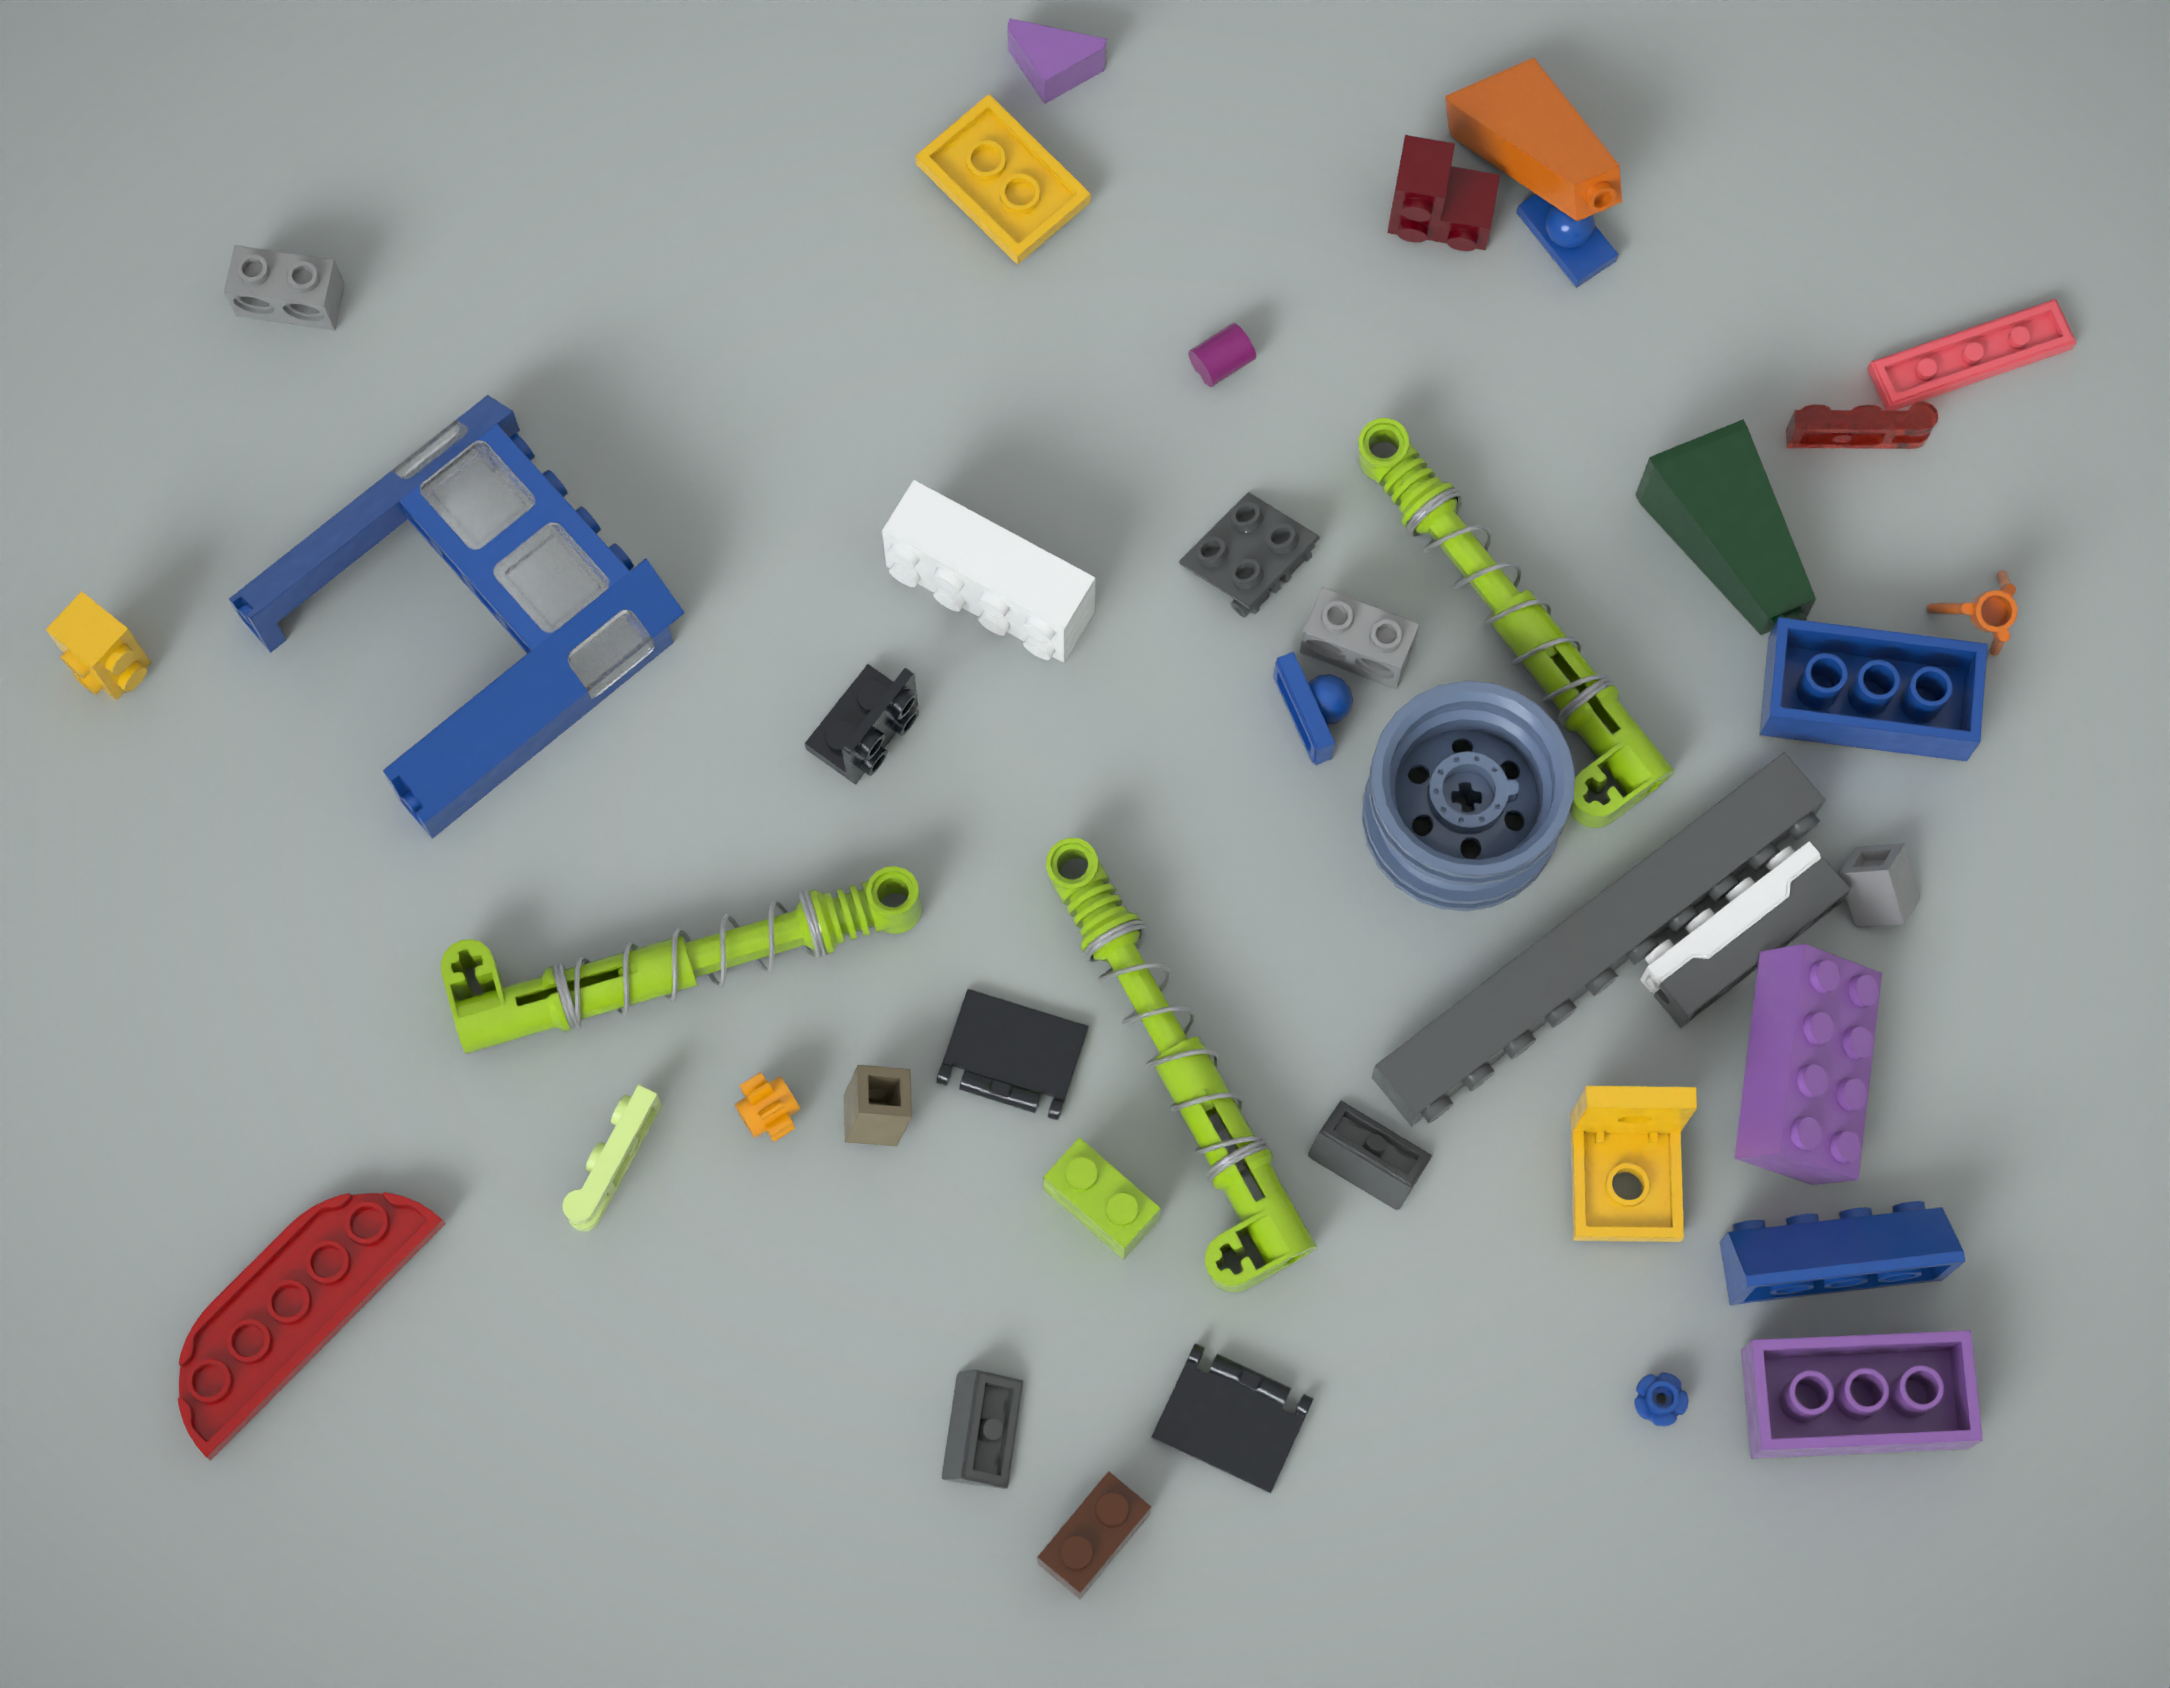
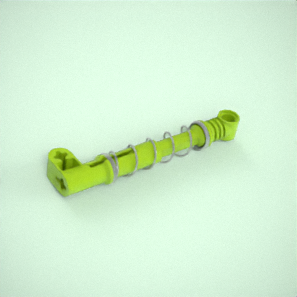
(1526, 628)
(665, 967)
(1189, 1075)

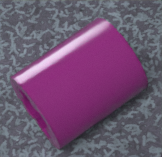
(1222, 354)

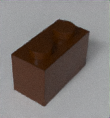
(1094, 1535)

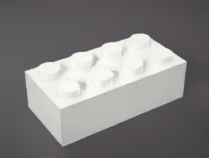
(988, 572)

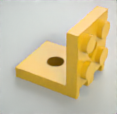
(1635, 1134)

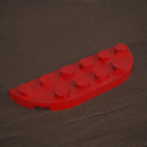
(291, 1307)

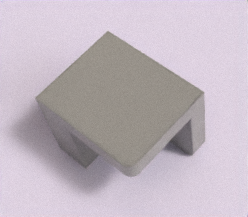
(1880, 885)

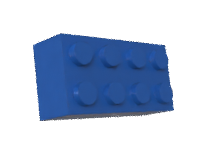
(1873, 689)

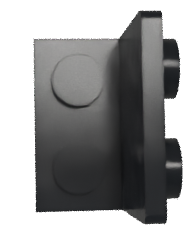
(864, 722)

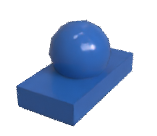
(1573, 244)
(1312, 705)

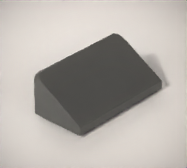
(1369, 1155)
(982, 1429)

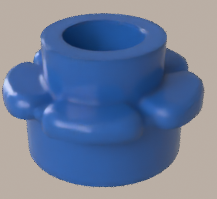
(1646, 1401)

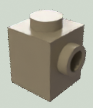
(877, 1105)

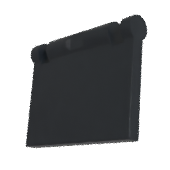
(1013, 1053)
(1231, 1419)

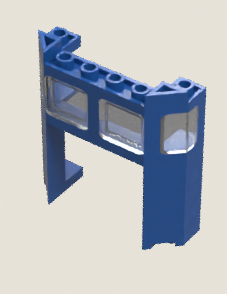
(532, 568)

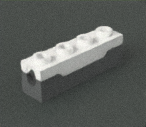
(1727, 944)

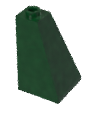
(1728, 522)

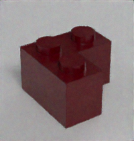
(1441, 200)

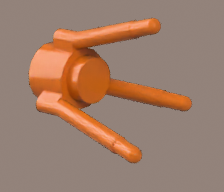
(1989, 611)

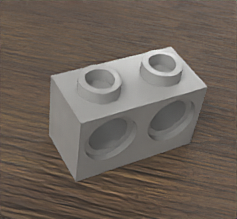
(284, 287)
(1358, 637)

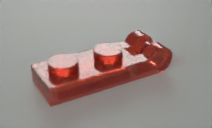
(1861, 427)

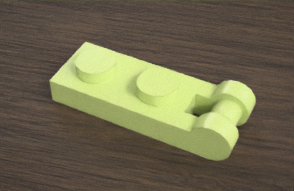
(611, 1160)

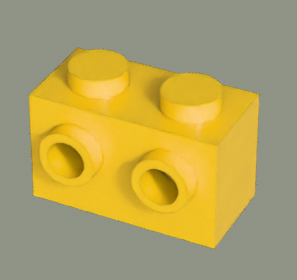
(98, 648)

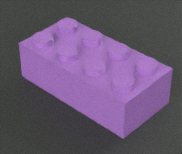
(1808, 1065)
(1861, 1394)

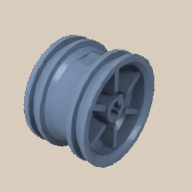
(1501, 730)

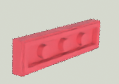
(1971, 355)

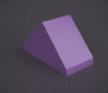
(1055, 57)

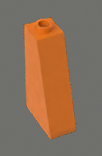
(1536, 138)

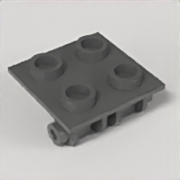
(1250, 553)

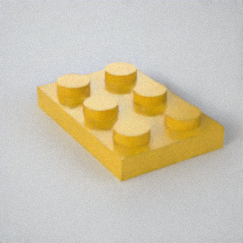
(1003, 179)

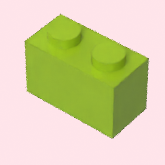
(1101, 1198)

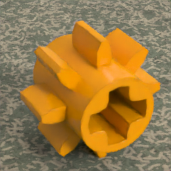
(767, 1107)

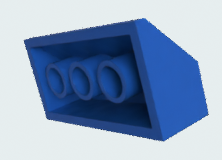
(1839, 1254)

